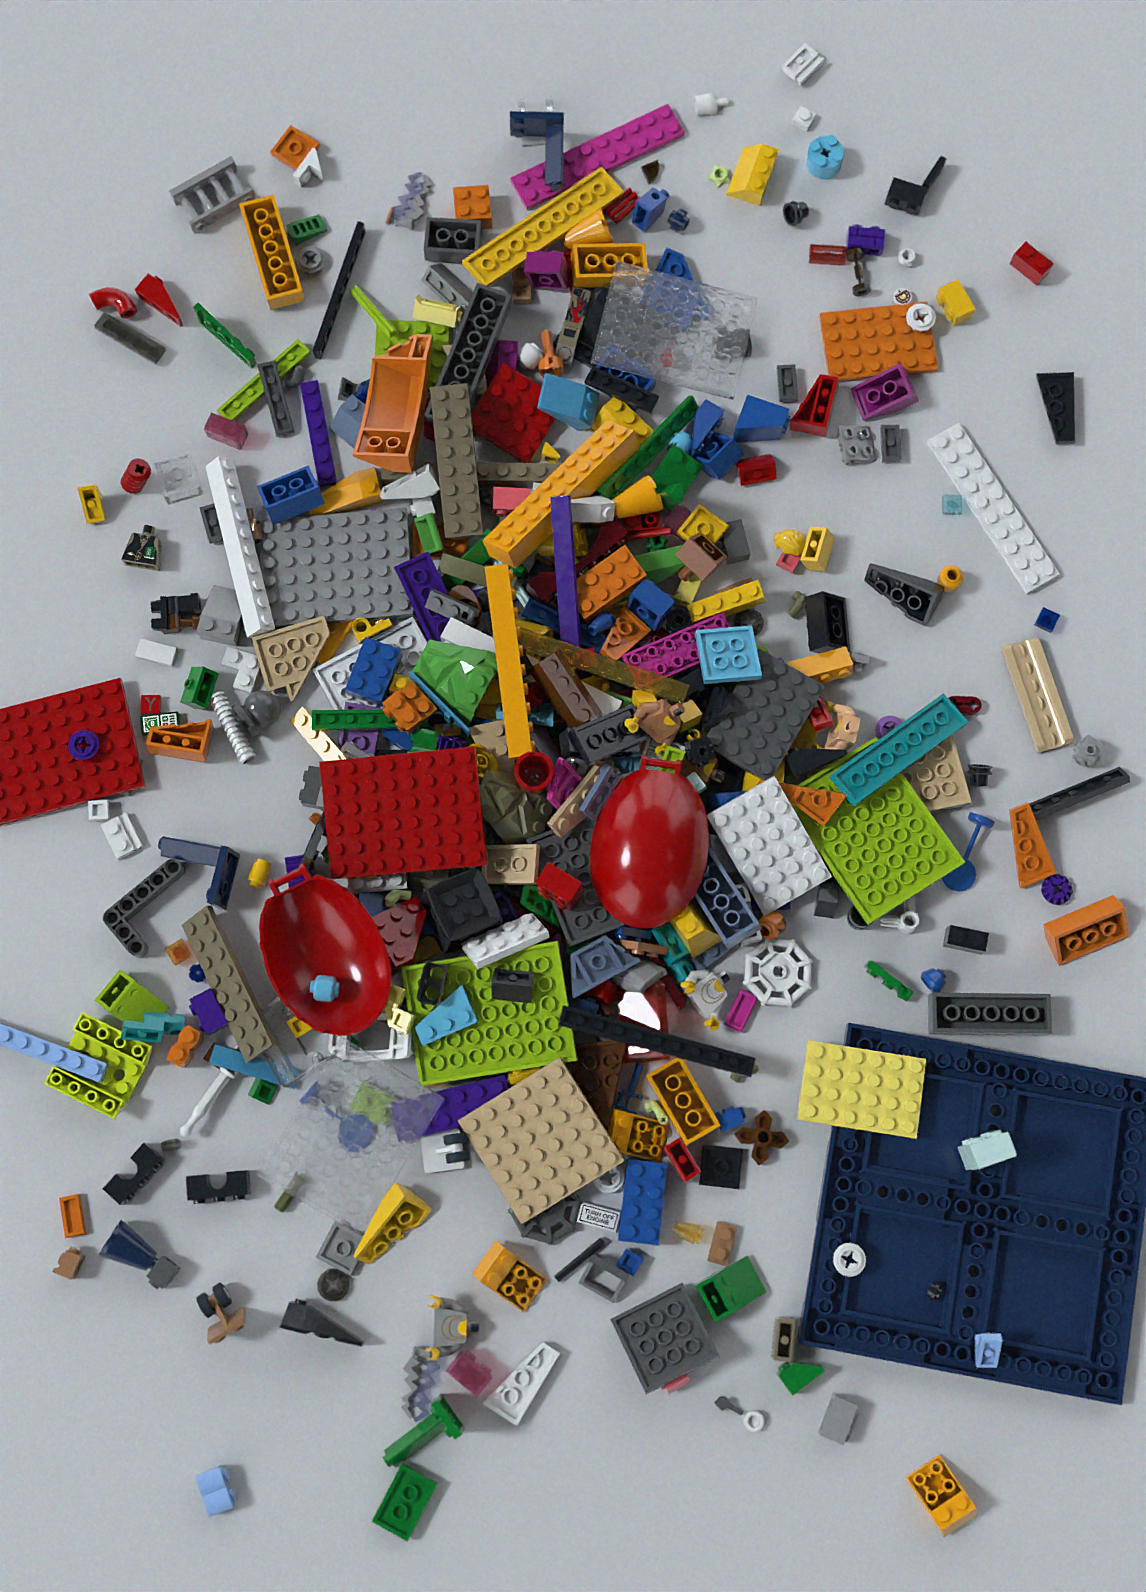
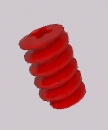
(135, 476)

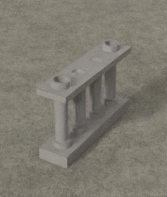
(204, 180)

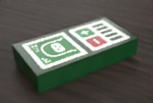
(158, 720)

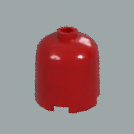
(534, 764)

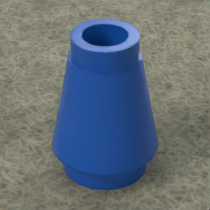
(601, 623)

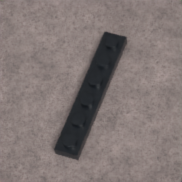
(1079, 793)

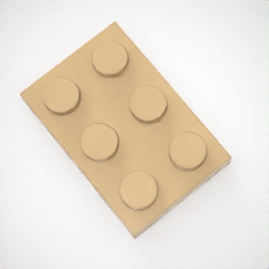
(511, 864)

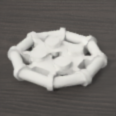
(778, 983)

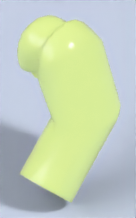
(396, 895)
(658, 1111)

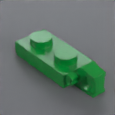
(888, 980)

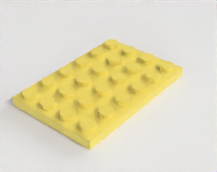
(861, 1089)

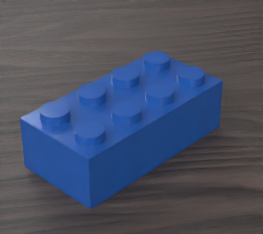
(642, 1202)

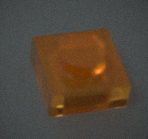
(178, 952)

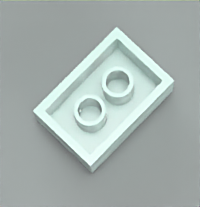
(986, 1150)

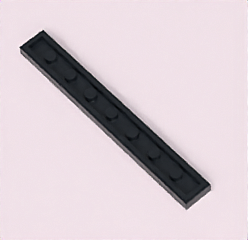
(339, 290)

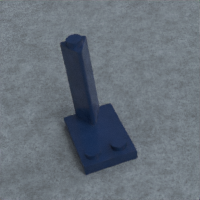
(543, 125)
(222, 858)

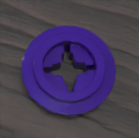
(78, 739)
(1059, 898)

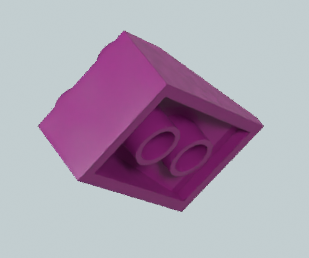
(885, 393)

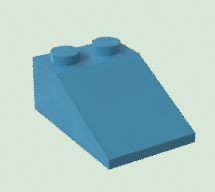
(568, 401)

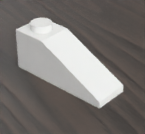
(413, 485)
(592, 509)

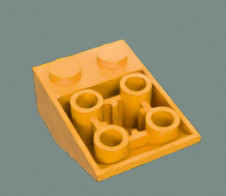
(637, 1135)
(509, 1276)
(942, 1495)

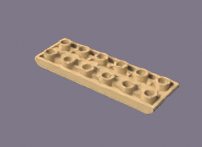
(1037, 694)

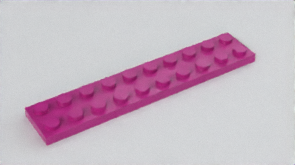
(604, 151)

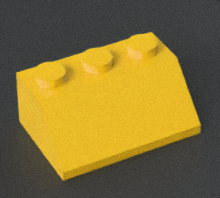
(753, 173)
(622, 414)

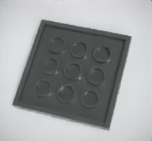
(664, 1338)

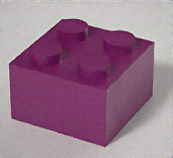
(547, 270)

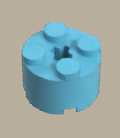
(825, 157)

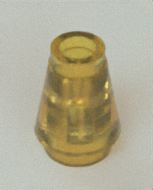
(689, 1232)

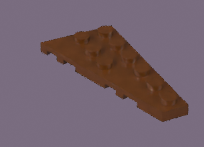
(598, 1075)

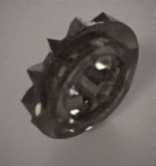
(753, 615)
(323, 1285)

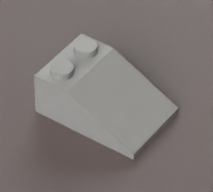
(221, 617)

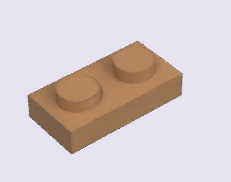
(721, 1243)

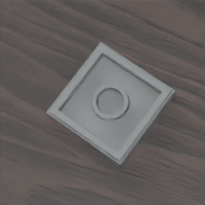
(339, 1248)

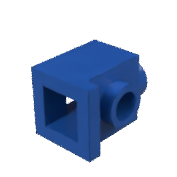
(730, 1118)

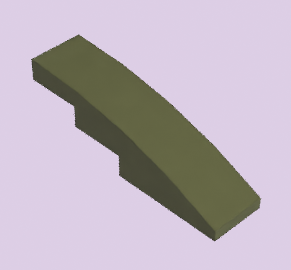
(465, 570)

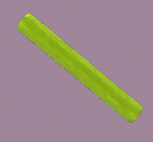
(373, 312)

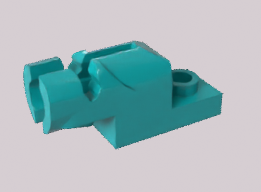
(676, 951)
(153, 1027)

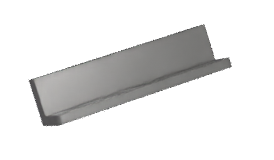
(447, 286)

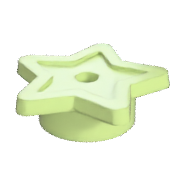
(719, 180)

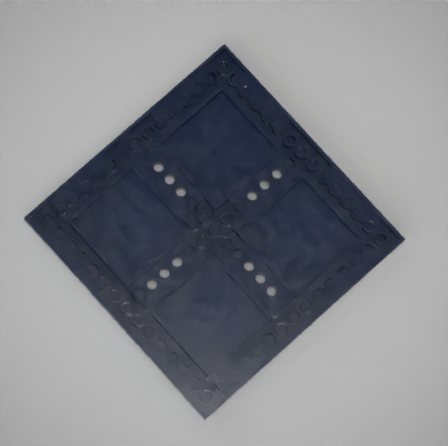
(1047, 1291)

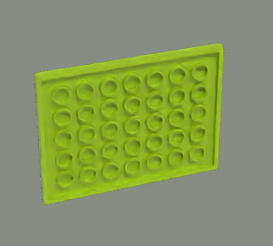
(882, 846)
(507, 1032)

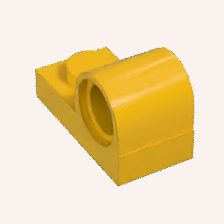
(370, 632)

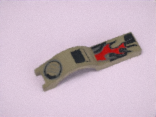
(572, 325)

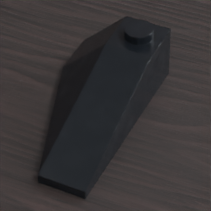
(910, 593)
(307, 1319)

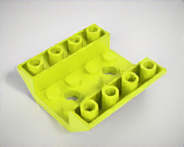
(105, 1045)

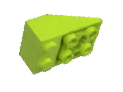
(129, 999)

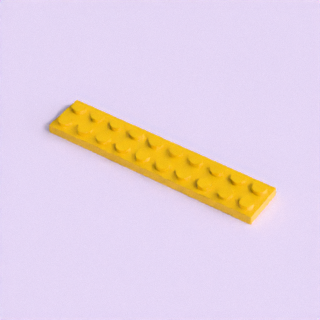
(542, 227)

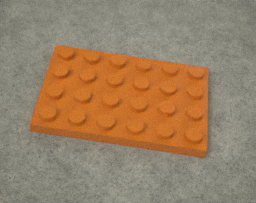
(873, 340)

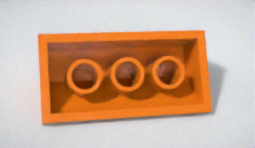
(1086, 929)

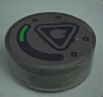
(170, 1145)

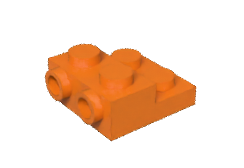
(408, 708)

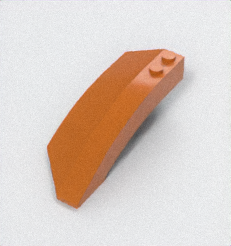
(396, 405)

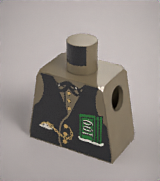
(143, 550)

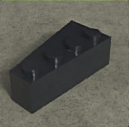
(697, 689)

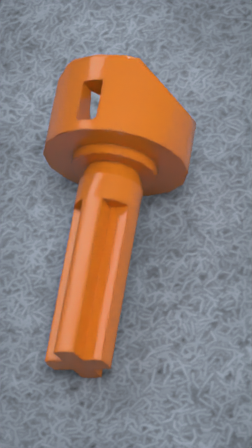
(550, 361)

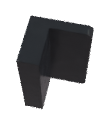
(512, 985)

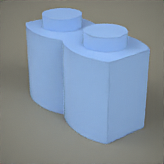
(215, 1490)

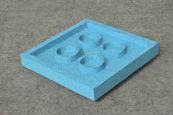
(728, 654)

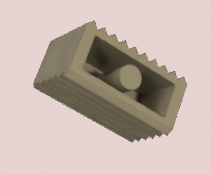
(783, 1339)

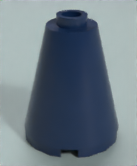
(128, 1248)

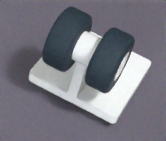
(444, 1151)

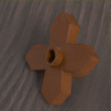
(772, 1138)

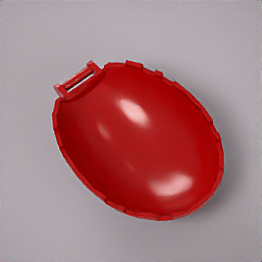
(649, 846)
(329, 933)

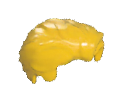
(790, 541)

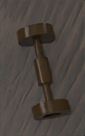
(855, 255)

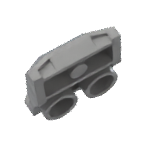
(639, 976)

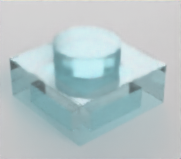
(951, 504)

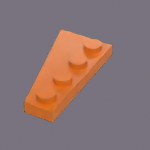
(1030, 851)

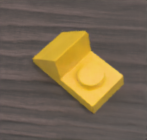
(91, 503)

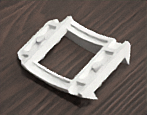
(399, 1042)

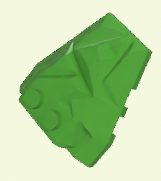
(457, 676)

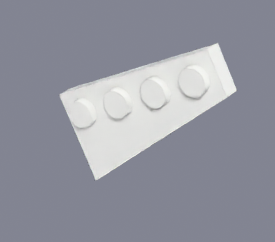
(519, 1388)

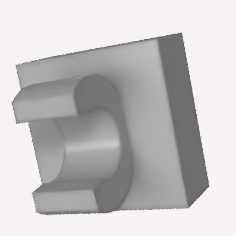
(859, 660)

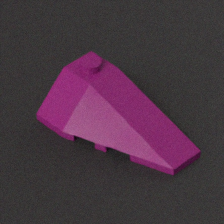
(504, 352)

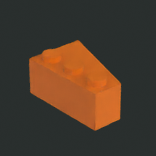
(183, 741)

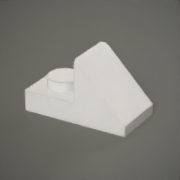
(309, 166)

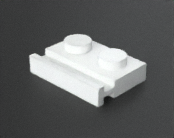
(802, 64)
(121, 836)

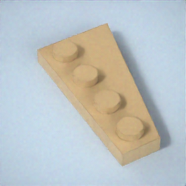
(569, 814)

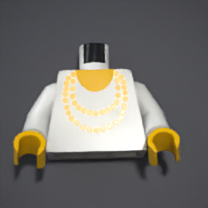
(706, 994)

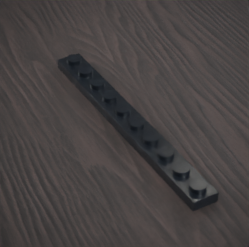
(656, 1041)

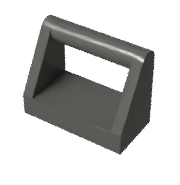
(609, 1268)

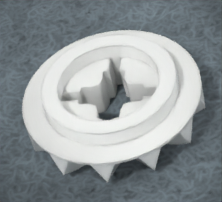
(921, 310)
(617, 1181)
(857, 1254)

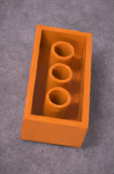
(608, 583)

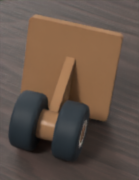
(213, 1303)

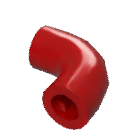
(116, 298)

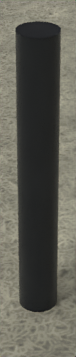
(579, 1259)

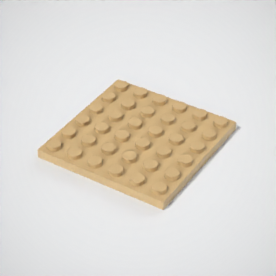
(540, 1140)

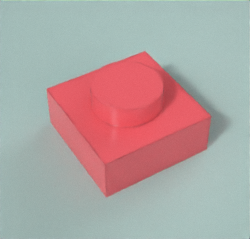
(788, 562)

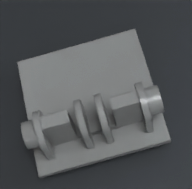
(855, 443)

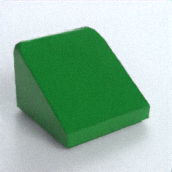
(262, 1091)

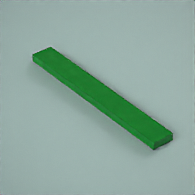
(649, 449)

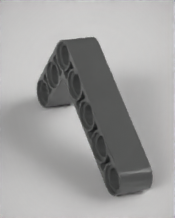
(139, 903)

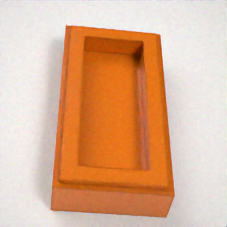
(72, 1215)

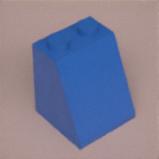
(761, 421)

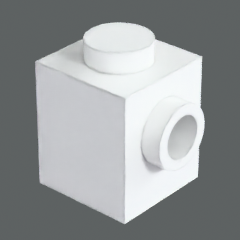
(422, 506)

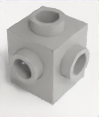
(1087, 751)

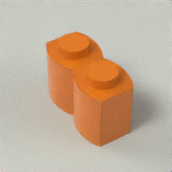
(183, 1051)

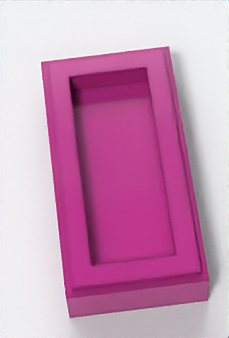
(740, 1010)

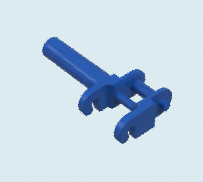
(631, 1090)

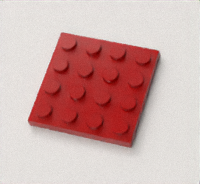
(510, 415)

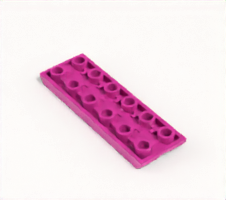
(674, 652)

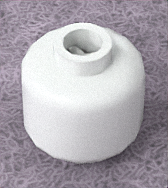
(529, 356)

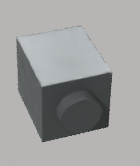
(162, 1272)

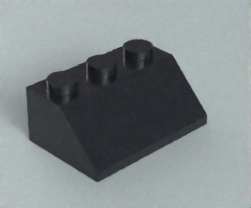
(826, 622)

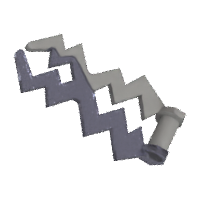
(413, 194)
(419, 1390)

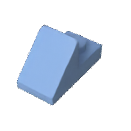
(987, 1350)

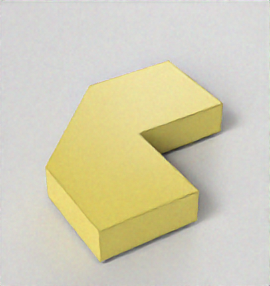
(398, 1018)

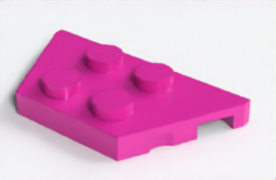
(563, 783)

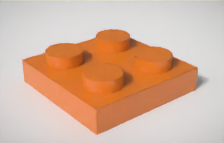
(293, 147)

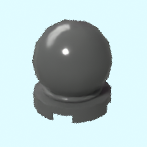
(259, 710)

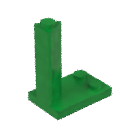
(675, 476)
(479, 555)
(441, 1419)

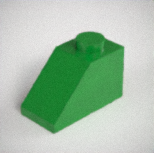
(798, 1375)

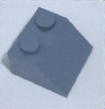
(348, 420)

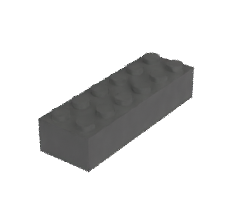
(989, 1013)

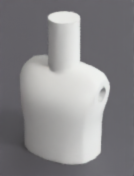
(708, 104)

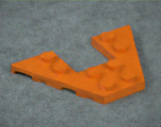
(814, 802)

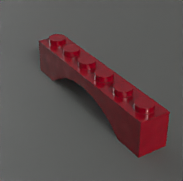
(609, 536)

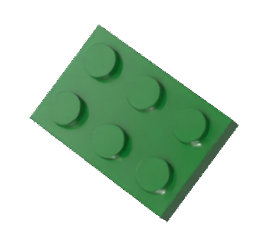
(404, 1502)

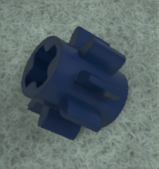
(678, 220)

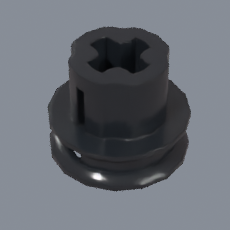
(795, 212)
(979, 774)

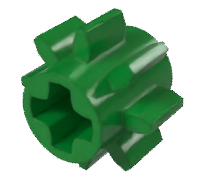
(654, 540)

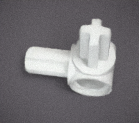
(899, 921)

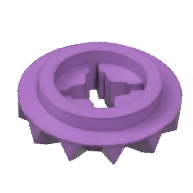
(886, 722)

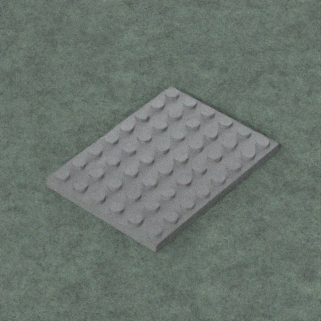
(336, 566)

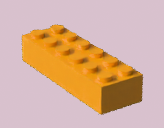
(272, 252)

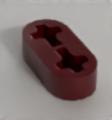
(966, 700)

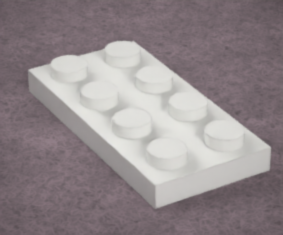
(505, 940)

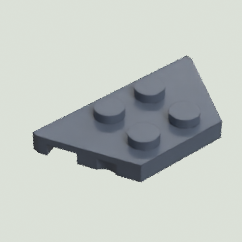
(598, 964)

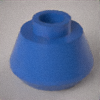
(933, 979)

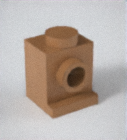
(70, 1263)

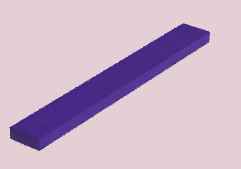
(565, 570)

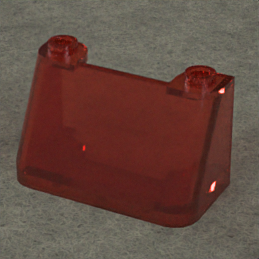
(645, 1011)

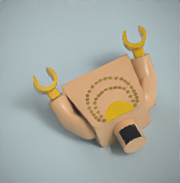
(844, 729)

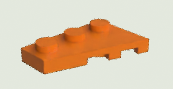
(624, 635)

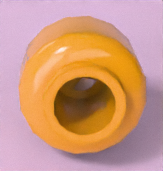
(950, 577)

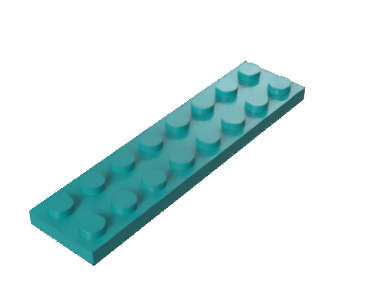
(898, 749)

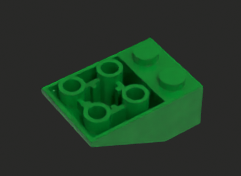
(730, 1289)

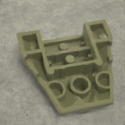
(511, 810)

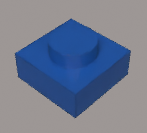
(629, 1262)

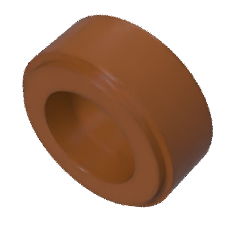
(604, 1009)

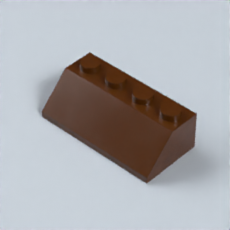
(564, 690)

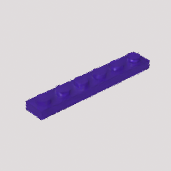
(318, 433)

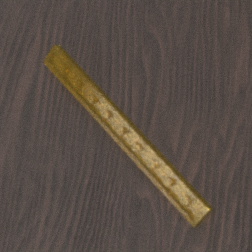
(605, 666)

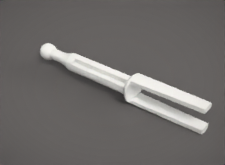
(208, 1098)

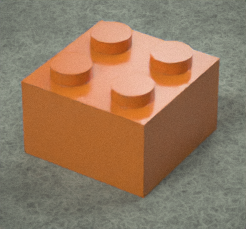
(473, 204)

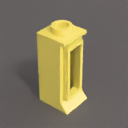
(437, 312)
(687, 591)

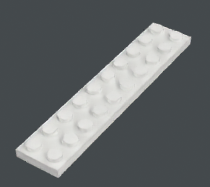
(993, 508)

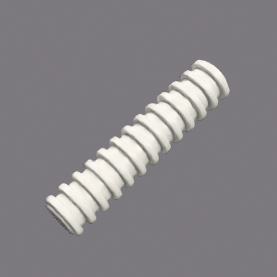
(232, 727)

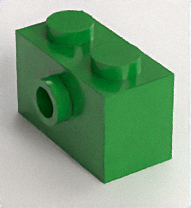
(199, 687)

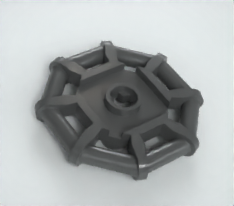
(551, 1218)

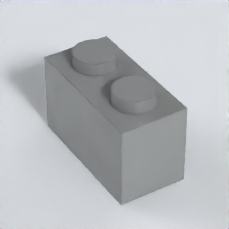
(838, 1419)

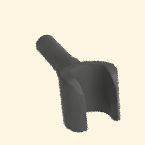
(722, 1403)

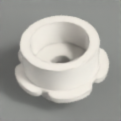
(906, 253)

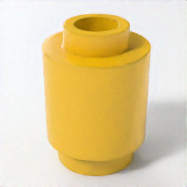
(259, 873)

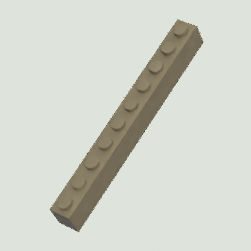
(492, 474)

